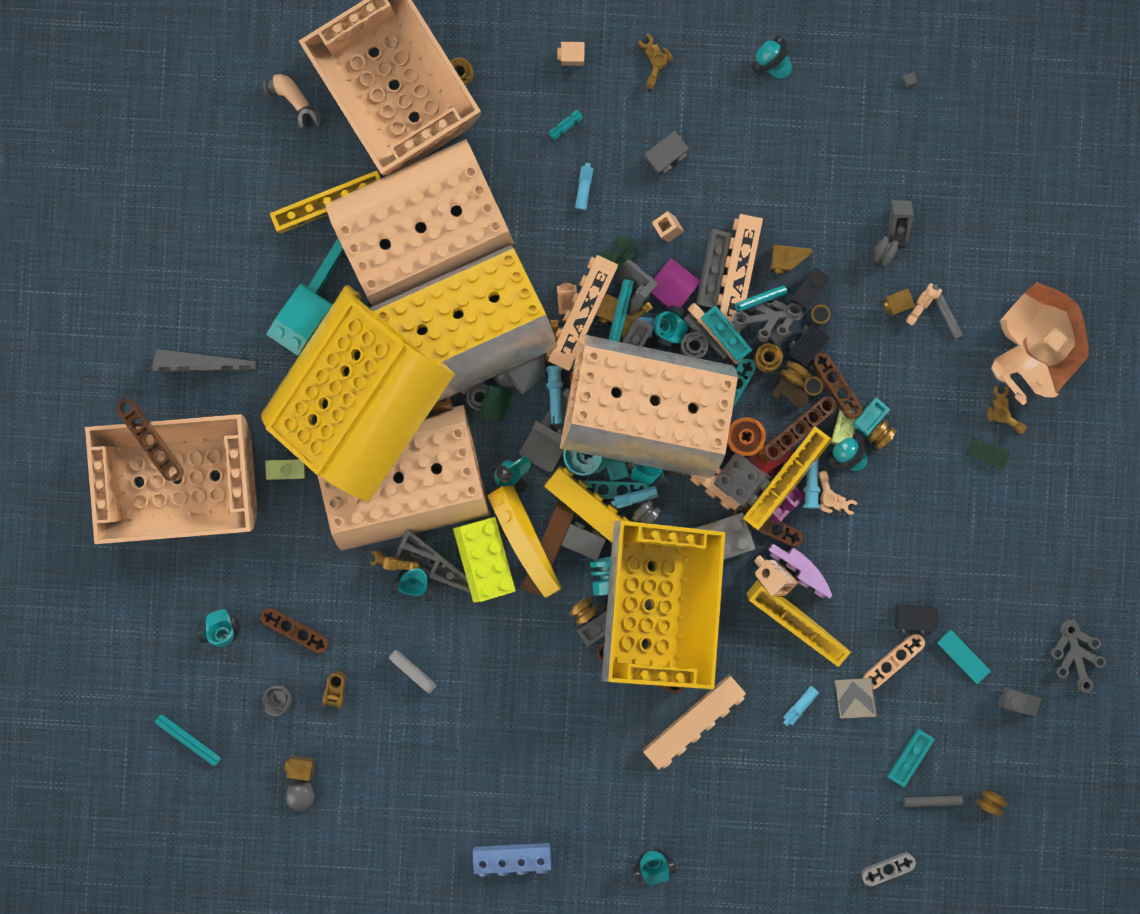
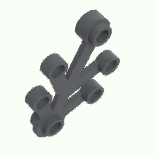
(790, 313)
(1076, 653)

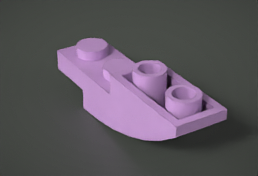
(807, 574)

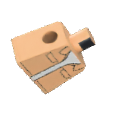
(774, 576)

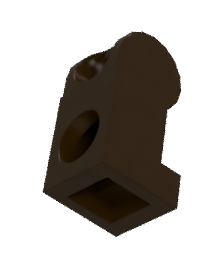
(791, 392)

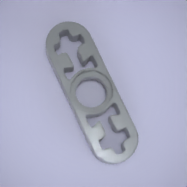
(412, 671)
(903, 869)

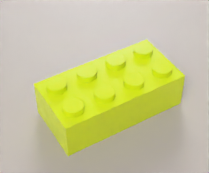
(484, 560)

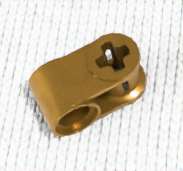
(335, 694)

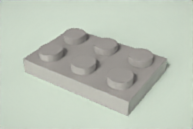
(737, 534)

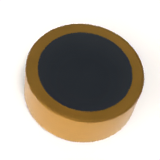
(820, 314)
(813, 386)

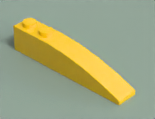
(788, 478)
(523, 539)
(798, 623)

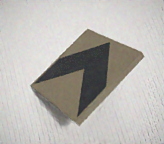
(855, 698)

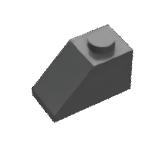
(900, 222)
(1019, 701)

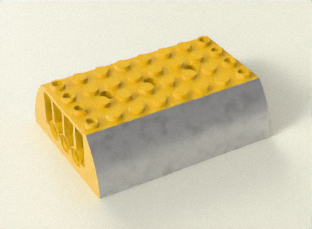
(489, 334)
(683, 608)

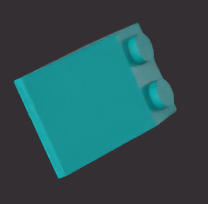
(299, 319)

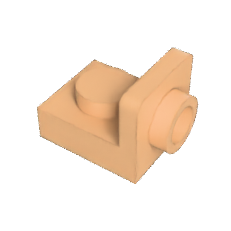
(565, 295)

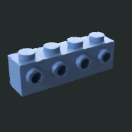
(512, 858)

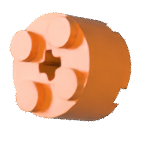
(756, 438)

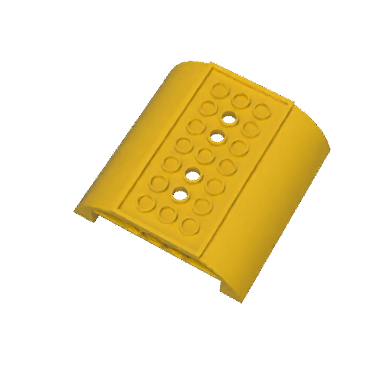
(367, 412)

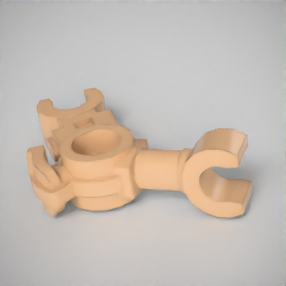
(922, 303)
(831, 499)

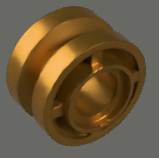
(461, 63)
(772, 350)
(795, 374)
(881, 435)
(584, 610)
(992, 803)

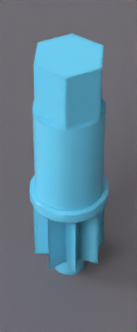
(584, 186)
(634, 497)
(800, 706)

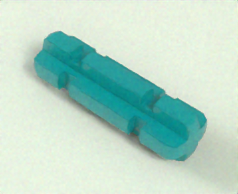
(566, 124)

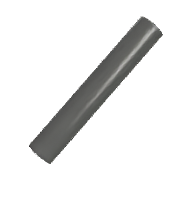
(947, 314)
(696, 327)
(933, 801)

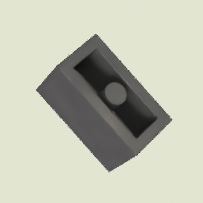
(666, 153)
(584, 541)

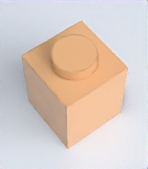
(571, 53)
(668, 226)

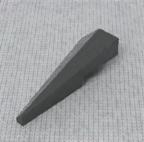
(179, 361)
(430, 562)

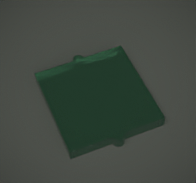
(496, 403)

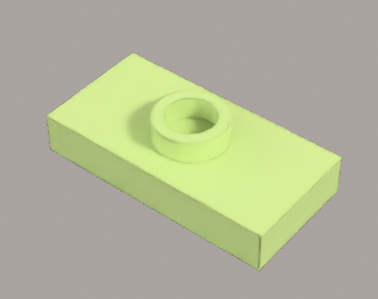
(843, 428)
(285, 469)

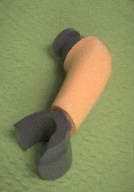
(285, 86)

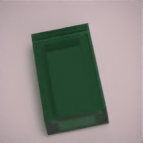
(987, 453)

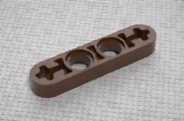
(834, 387)
(766, 529)
(293, 633)

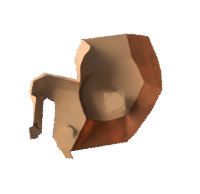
(1048, 339)

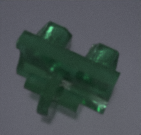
(623, 253)

